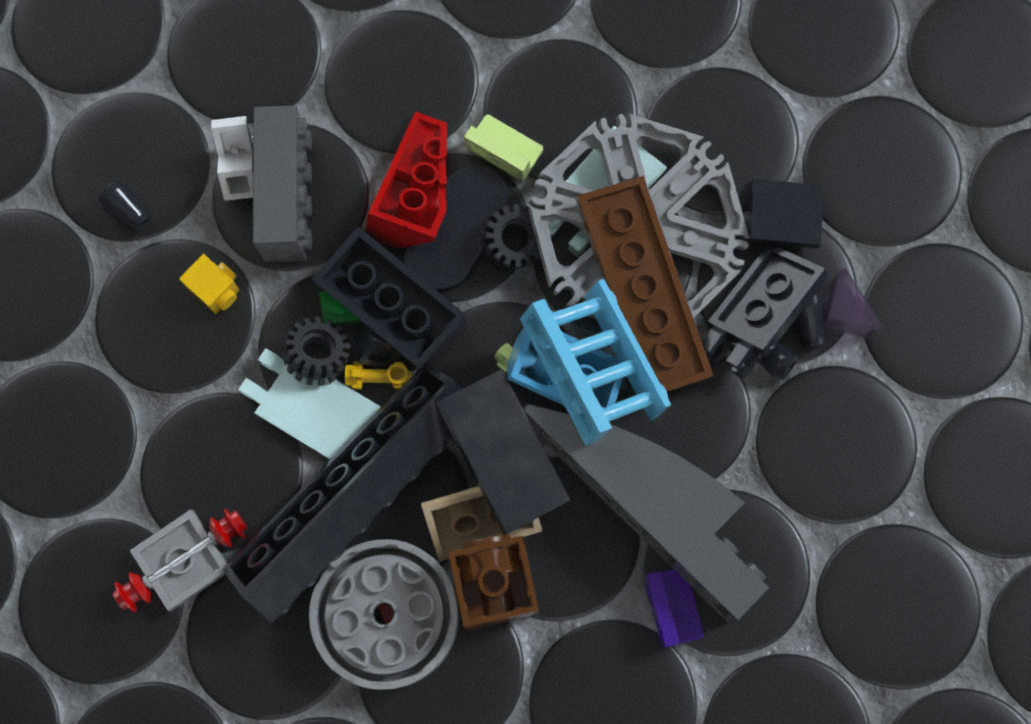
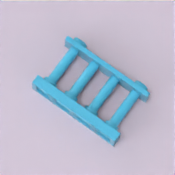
(568, 378)

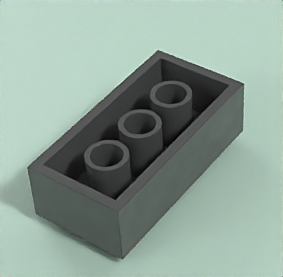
(280, 184)

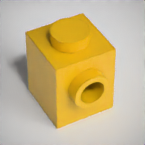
(211, 283)

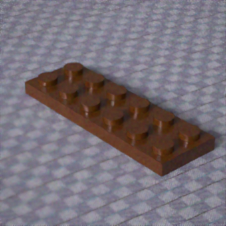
(644, 280)

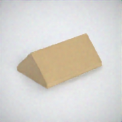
(465, 518)

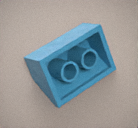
(528, 370)

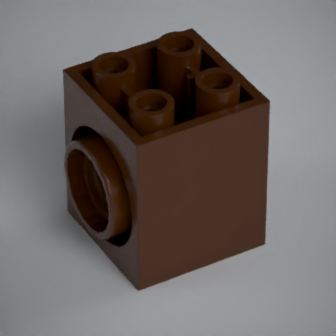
(493, 581)

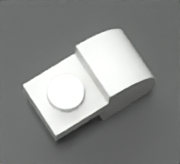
(235, 157)

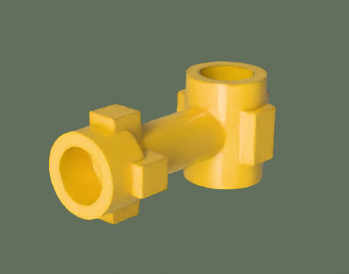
(396, 375)

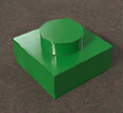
(335, 311)

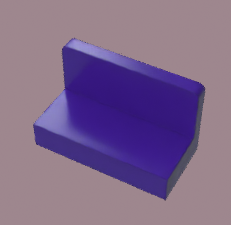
(673, 608)

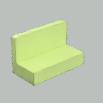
(503, 147)

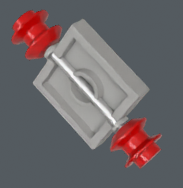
(179, 560)

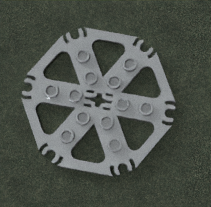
(668, 195)

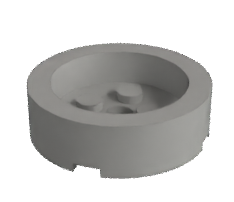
(422, 622)

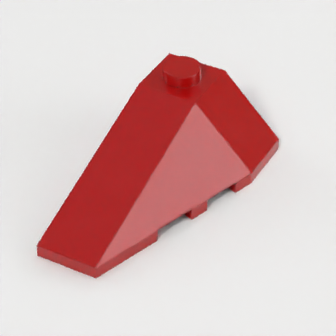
(414, 189)

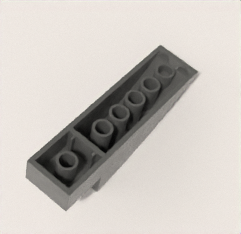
(665, 503)

